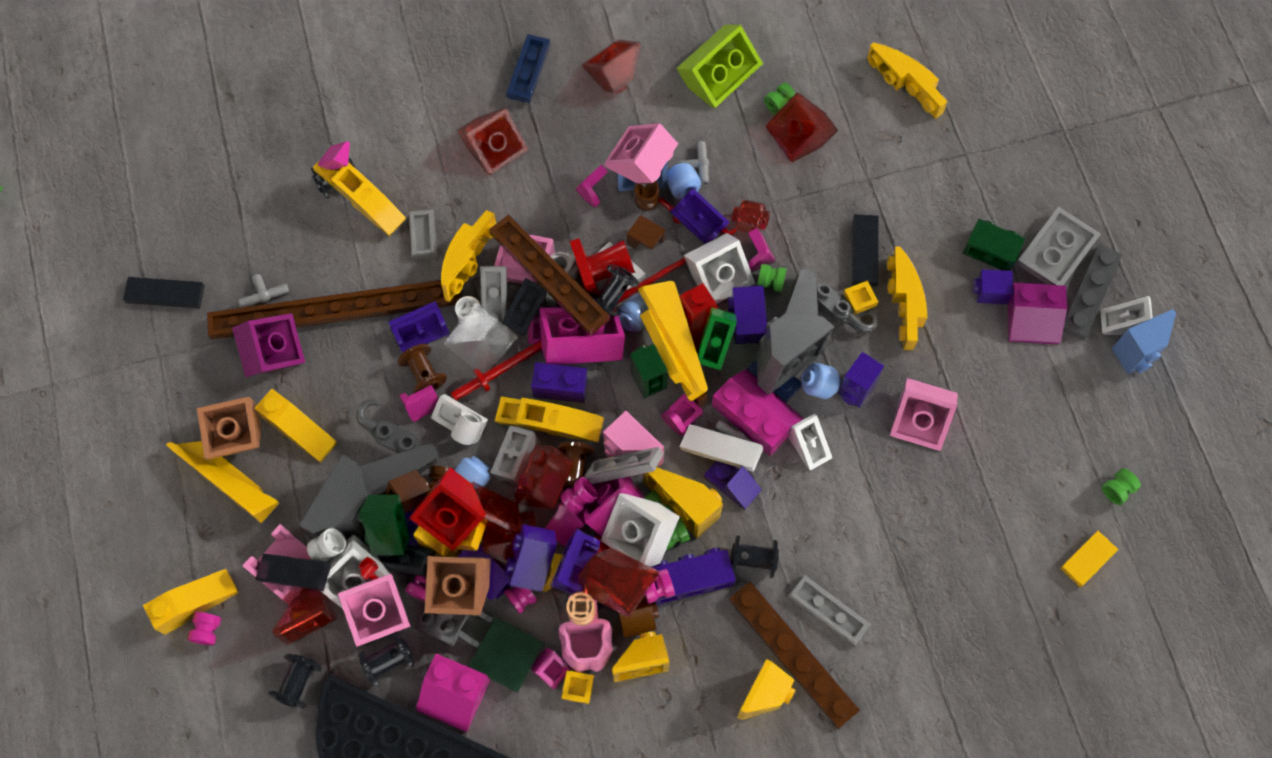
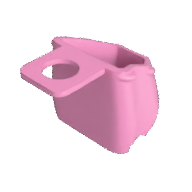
(588, 645)

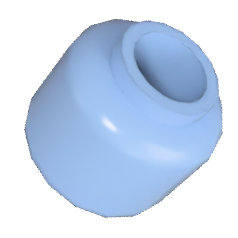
(682, 179)
(630, 313)
(820, 380)
(474, 470)

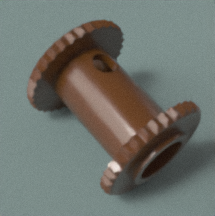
(421, 368)
(577, 452)

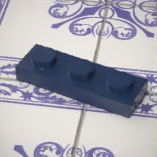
(528, 68)

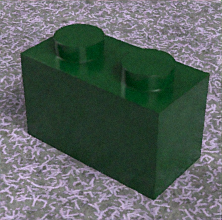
(994, 245)
(648, 370)
(384, 524)

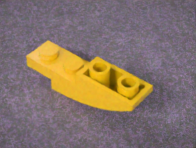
(903, 71)
(363, 196)
(461, 254)
(909, 293)
(549, 418)

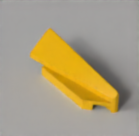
(672, 336)
(227, 479)

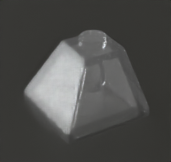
(480, 339)

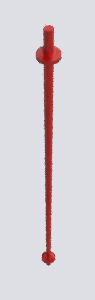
(482, 379)

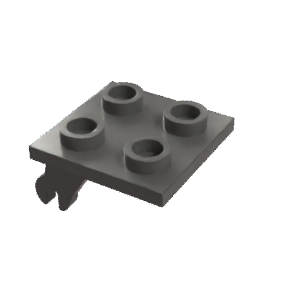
(448, 626)

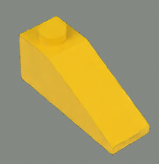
(295, 425)
(180, 603)

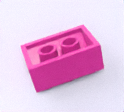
(569, 343)
(754, 412)

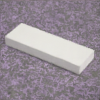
(721, 447)

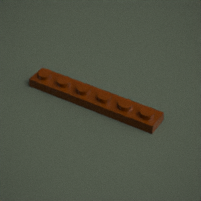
(549, 275)
(794, 655)

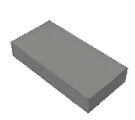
(422, 234)

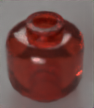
(750, 216)

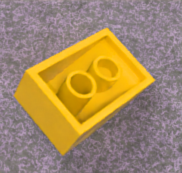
(687, 498)

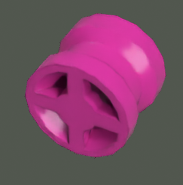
(520, 598)

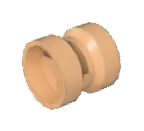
(581, 614)

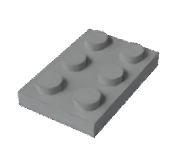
(1058, 248)

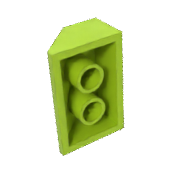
(720, 65)

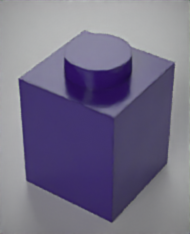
(993, 286)

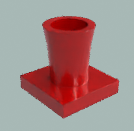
(594, 267)

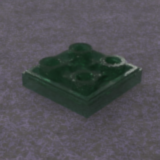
(506, 655)

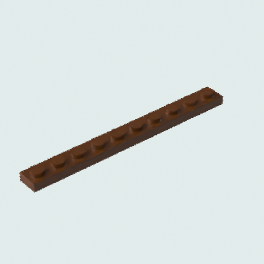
(335, 307)

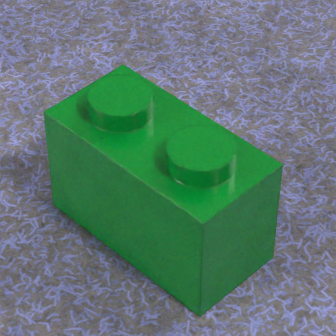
(716, 338)

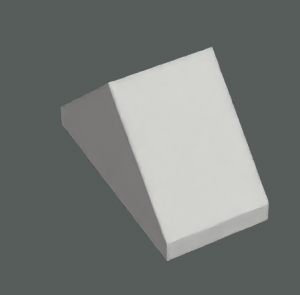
(1121, 317)
(810, 442)

